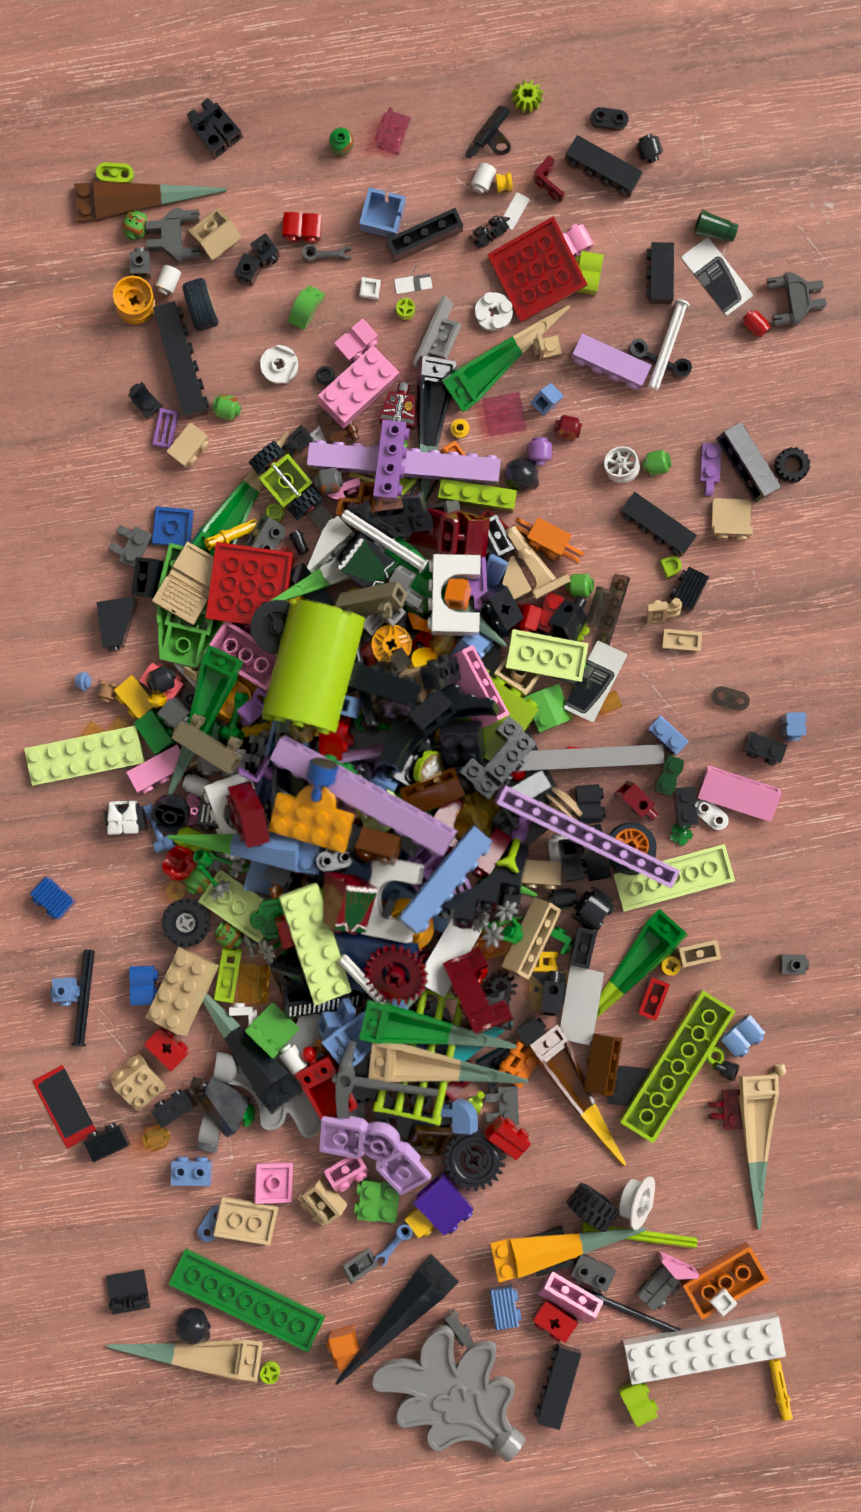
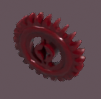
(394, 984)

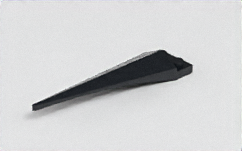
(421, 1293)

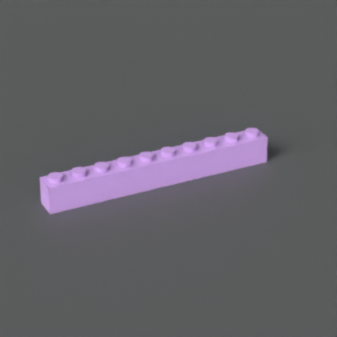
(417, 464)
(369, 799)
(586, 836)

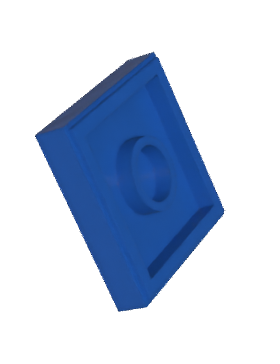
(172, 526)

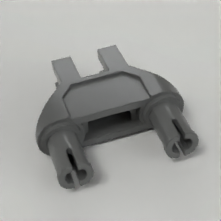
(171, 234)
(798, 298)

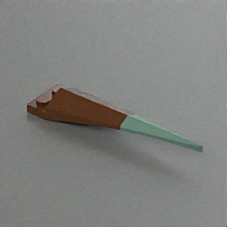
(110, 199)

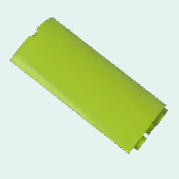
(313, 666)

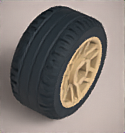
(200, 304)

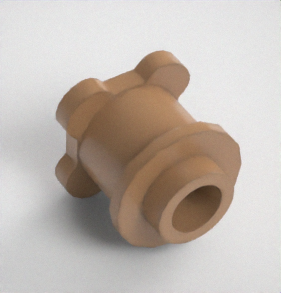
(106, 691)

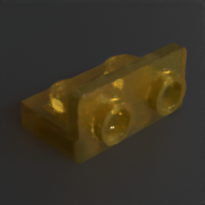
(253, 983)

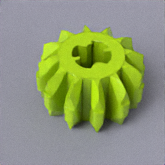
(527, 89)

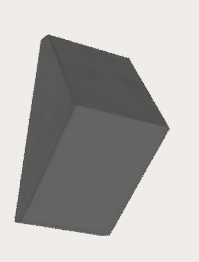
(358, 1265)

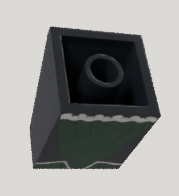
(366, 561)

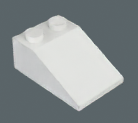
(330, 544)

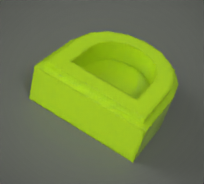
(671, 566)

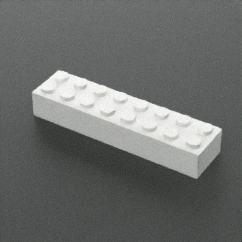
(704, 1348)

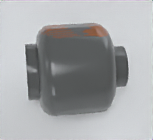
(329, 481)

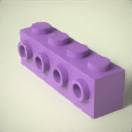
(390, 459)

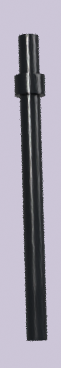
(634, 1313)

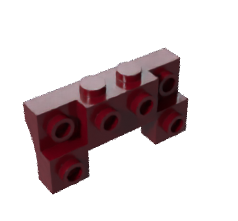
(471, 995)

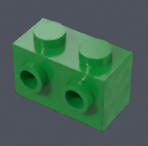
(155, 731)

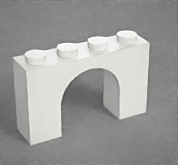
(443, 619)
(216, 796)
(381, 876)

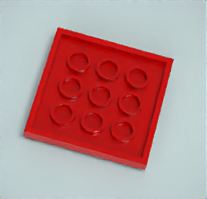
(537, 269)
(245, 580)

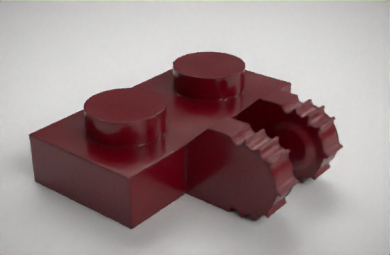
(731, 1109)

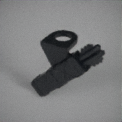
(491, 135)

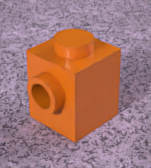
(457, 594)

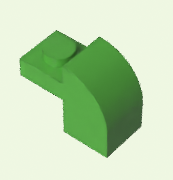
(305, 307)

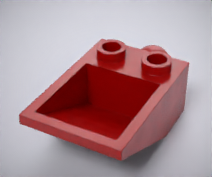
(320, 1088)

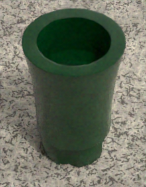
(715, 227)

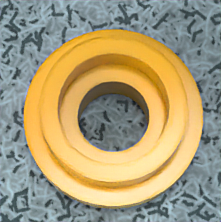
(459, 434)

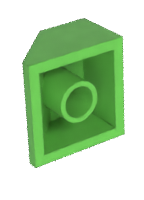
(551, 706)

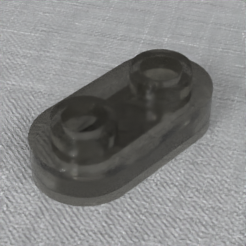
(730, 699)

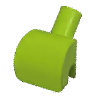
(476, 1101)

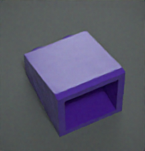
(443, 1204)

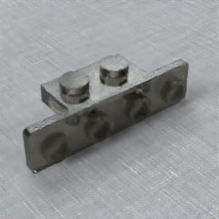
(606, 608)

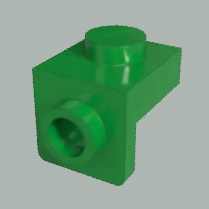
(559, 934)

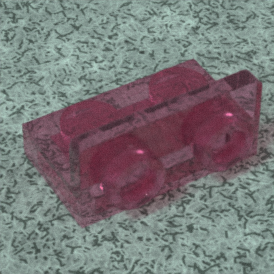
(392, 132)

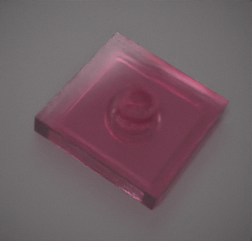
(504, 414)

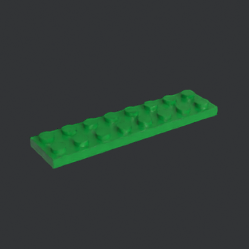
(247, 1300)

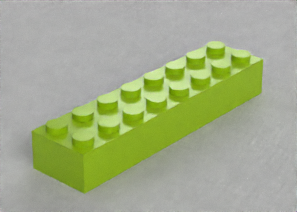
(676, 1066)

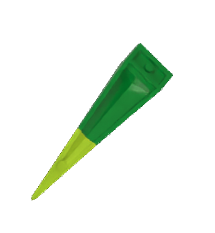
(652, 946)

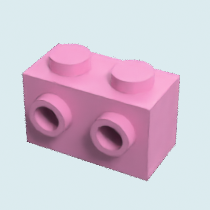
(346, 1172)

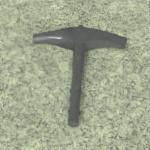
(346, 1080)

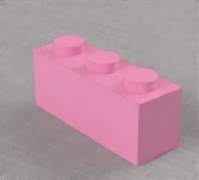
(155, 770)
(570, 1297)

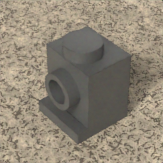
(140, 269)

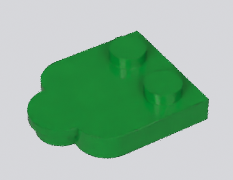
(264, 917)

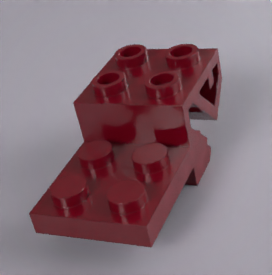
(454, 532)

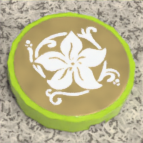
(428, 765)

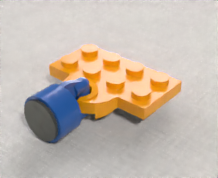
(313, 812)

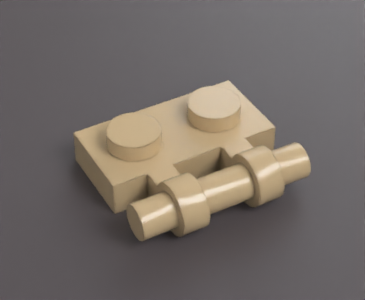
(660, 611)

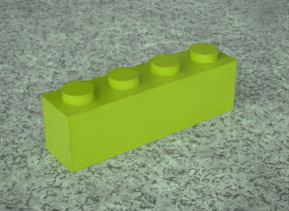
(477, 495)

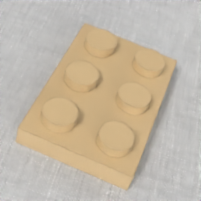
(245, 1220)

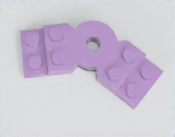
(379, 1141)

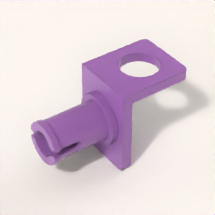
(252, 709)
(263, 771)

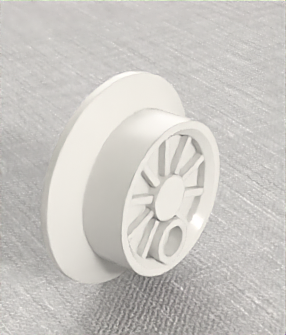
(637, 1201)

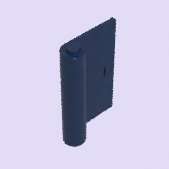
(359, 949)

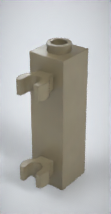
(373, 600)
(207, 747)

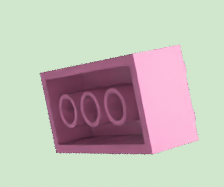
(358, 387)
(257, 663)

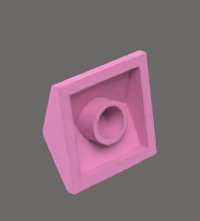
(273, 1182)
(678, 1268)

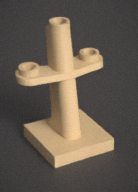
(544, 578)

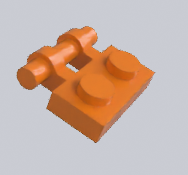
(523, 1064)

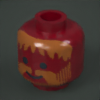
(568, 428)

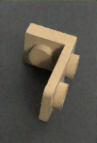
(546, 347)

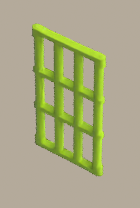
(436, 1118)

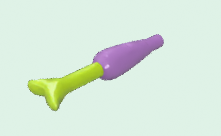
(518, 837)

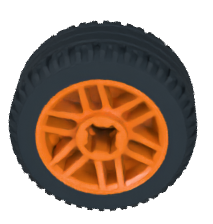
(636, 837)

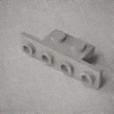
(440, 334)

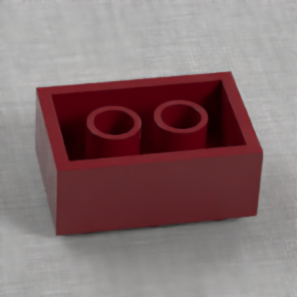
(247, 814)

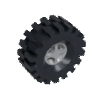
(178, 928)

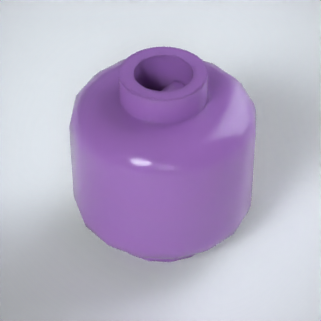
(539, 451)

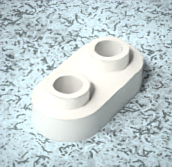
(711, 814)

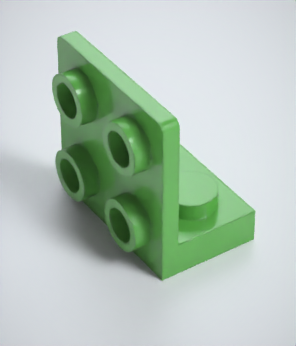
(272, 1030)

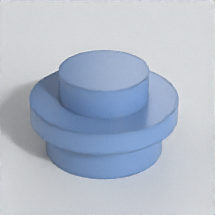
(83, 681)

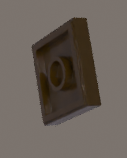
(429, 1139)

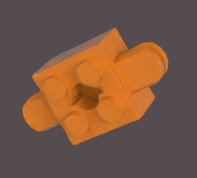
(549, 540)

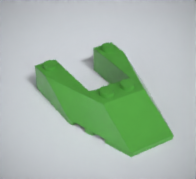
(177, 638)

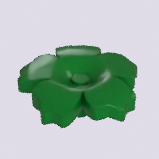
(680, 835)
(249, 1115)

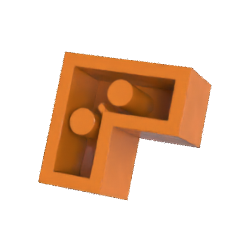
(343, 1346)

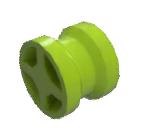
(405, 304)
(267, 1375)

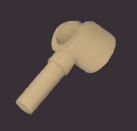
(779, 1069)

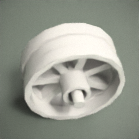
(622, 464)

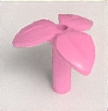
(193, 802)

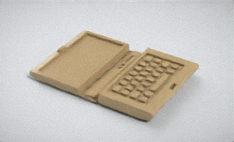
(187, 584)

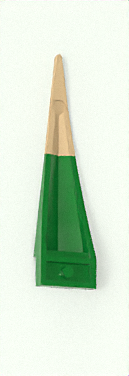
(479, 374)
(234, 508)

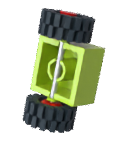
(285, 480)

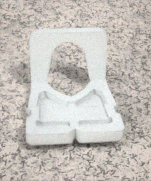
(122, 822)

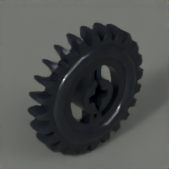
(484, 1175)

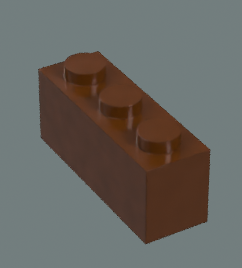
(434, 791)
(603, 1064)

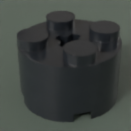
(593, 908)

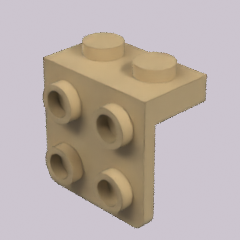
(731, 519)
(137, 1082)

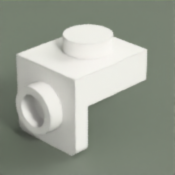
(553, 847)
(240, 1009)

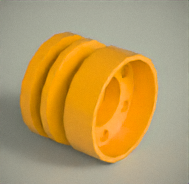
(129, 291)
(385, 635)

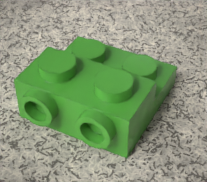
(377, 1201)

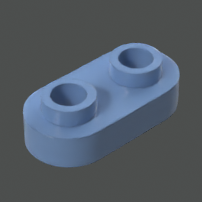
(208, 1223)

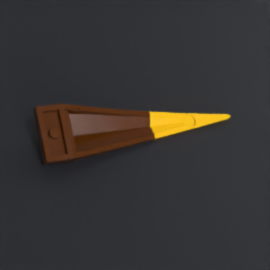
(561, 1067)

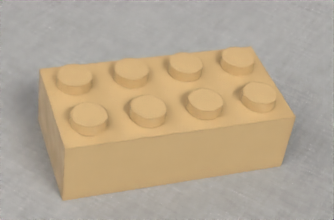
(182, 991)

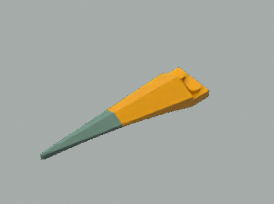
(527, 1255)

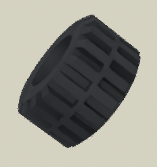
(592, 1207)

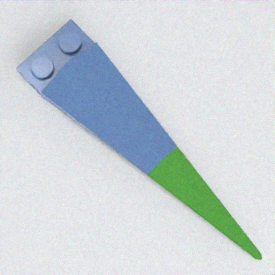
(279, 852)

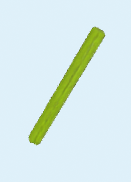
(653, 1237)

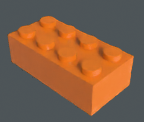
(735, 1271)

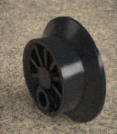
(268, 624)

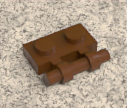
(333, 432)

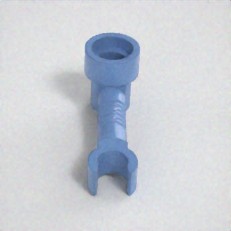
(162, 842)
(401, 1235)

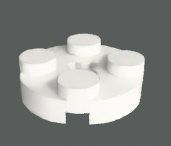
(490, 301)
(282, 375)

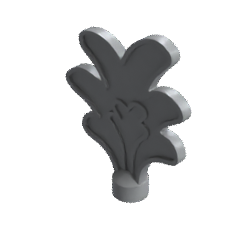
(299, 1107)
(451, 1397)

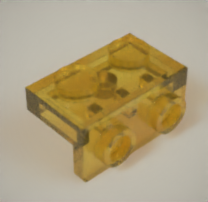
(479, 812)

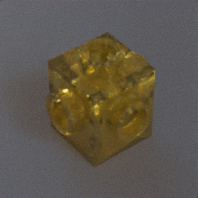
(304, 736)

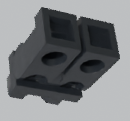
(211, 121)

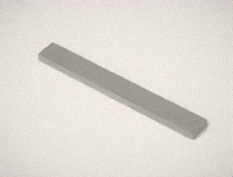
(593, 757)

